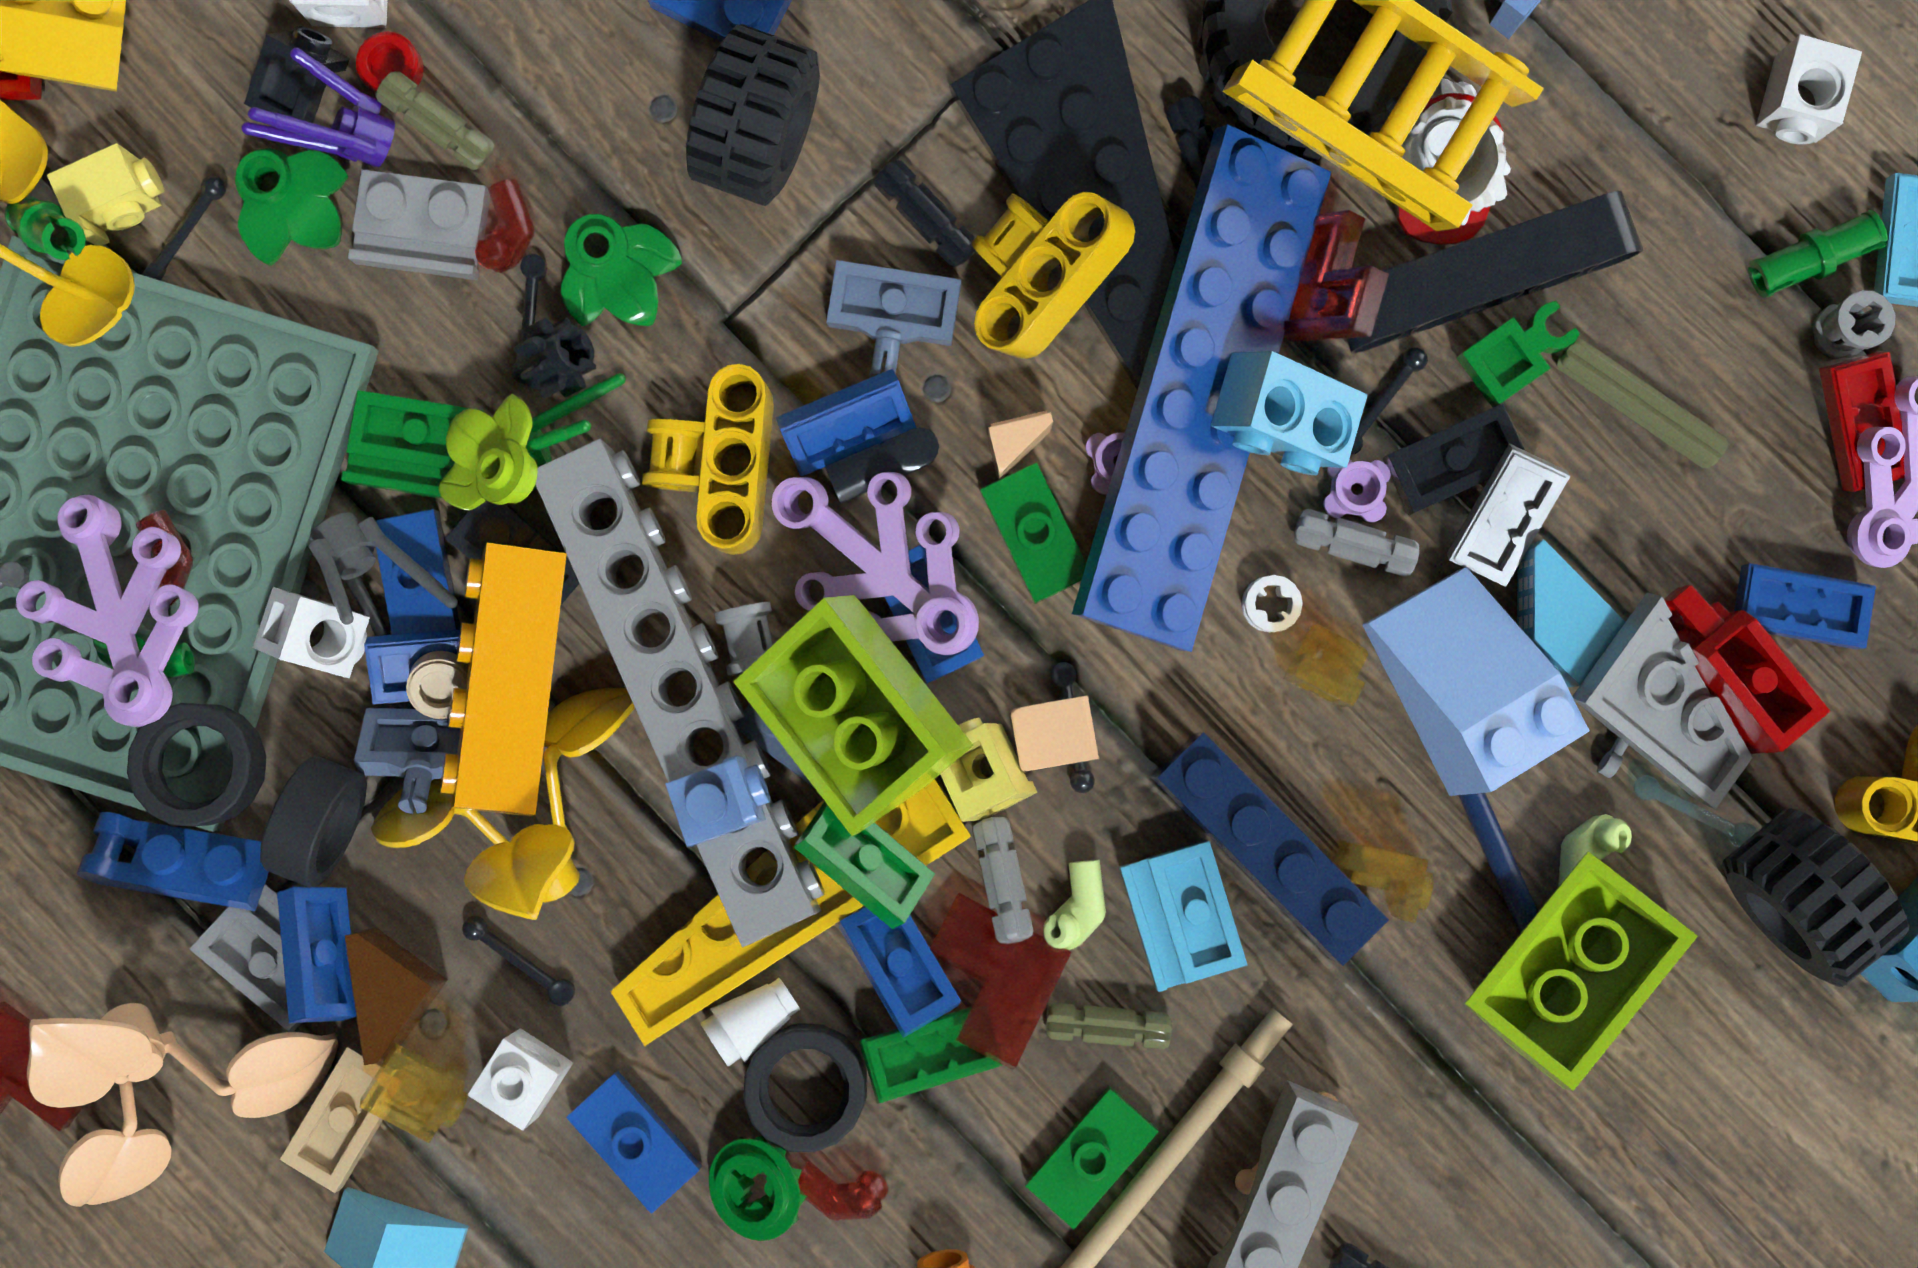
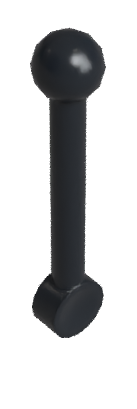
(212, 189)
(534, 270)
(1414, 360)
(1063, 676)
(559, 991)

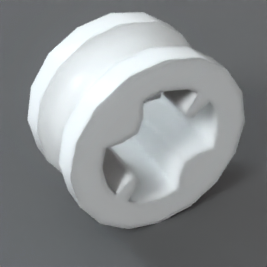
(1284, 589)

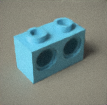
(1288, 411)

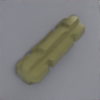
(434, 120)
(1108, 1026)

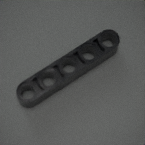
(1502, 267)

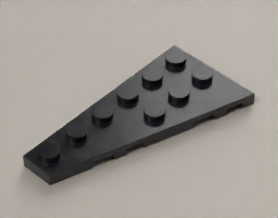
(1068, 123)

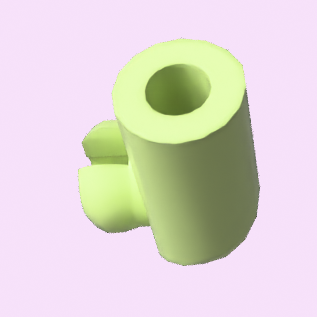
(1598, 836)
(1082, 911)

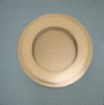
(433, 681)

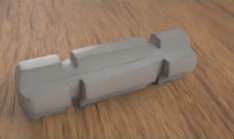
(1356, 542)
(1003, 880)

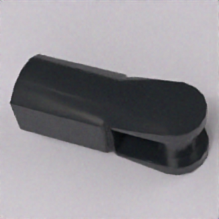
(899, 454)

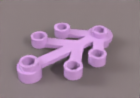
(1883, 507)
(887, 567)
(115, 616)

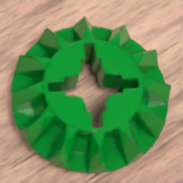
(733, 1184)

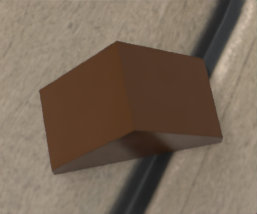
(388, 991)

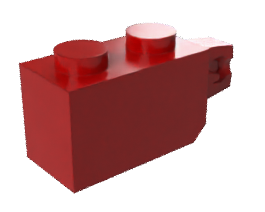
(1746, 671)

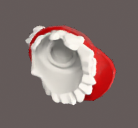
(1482, 176)

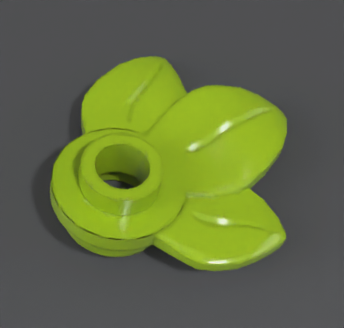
(489, 456)

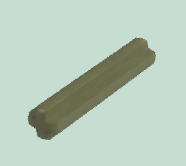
(1642, 403)

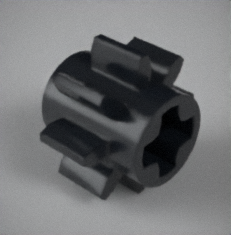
(555, 357)

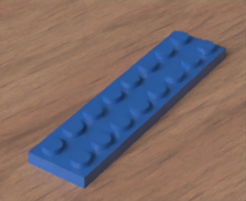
(1173, 468)

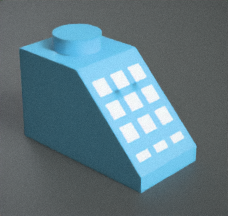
(1563, 613)

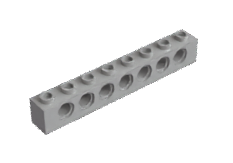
(570, 492)

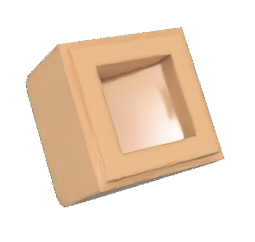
(1015, 438)
(1054, 733)

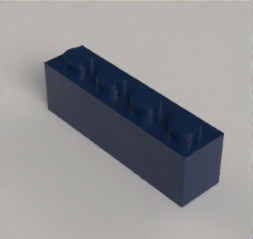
(1269, 848)

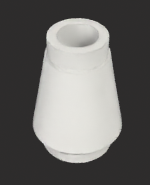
(749, 1021)

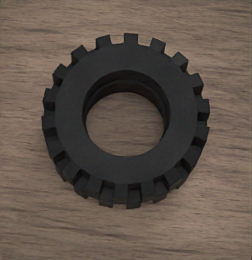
(752, 114)
(1815, 897)

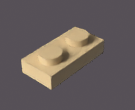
(336, 1126)

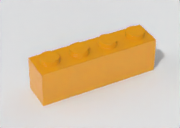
(507, 680)

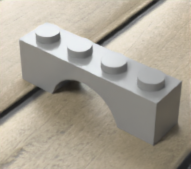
(1292, 1181)

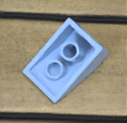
(1473, 685)

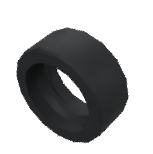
(147, 757)
(313, 821)
(784, 1132)

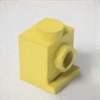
(107, 191)
(970, 790)

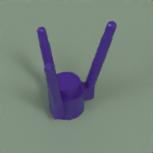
(354, 134)

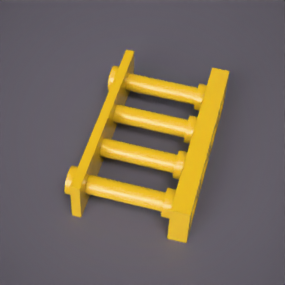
(1378, 157)

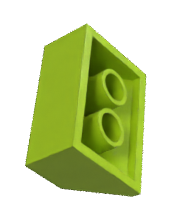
(852, 712)
(1579, 971)

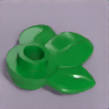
(295, 208)
(622, 277)

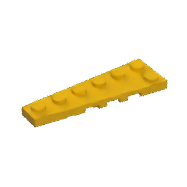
(706, 955)

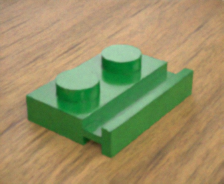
(399, 443)

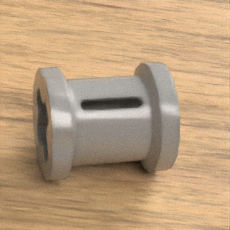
(1852, 325)
(745, 634)

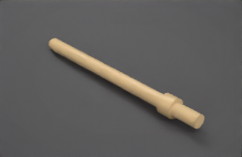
(1240, 1068)

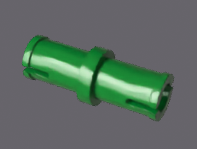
(45, 228)
(1817, 253)

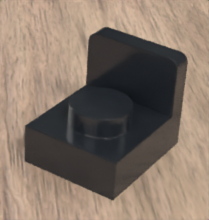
(284, 84)

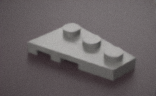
(1661, 707)

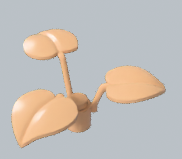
(82, 1059)

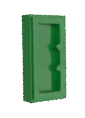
(1035, 533)
(921, 1059)
(1091, 1157)

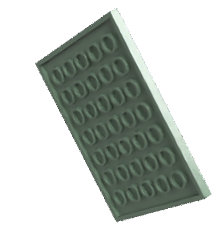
(178, 411)

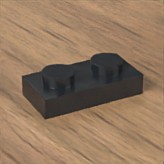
(1451, 459)

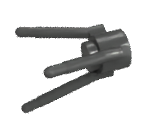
(346, 551)

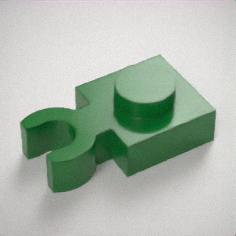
(1512, 358)

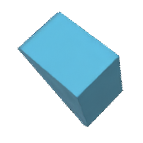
(391, 1235)

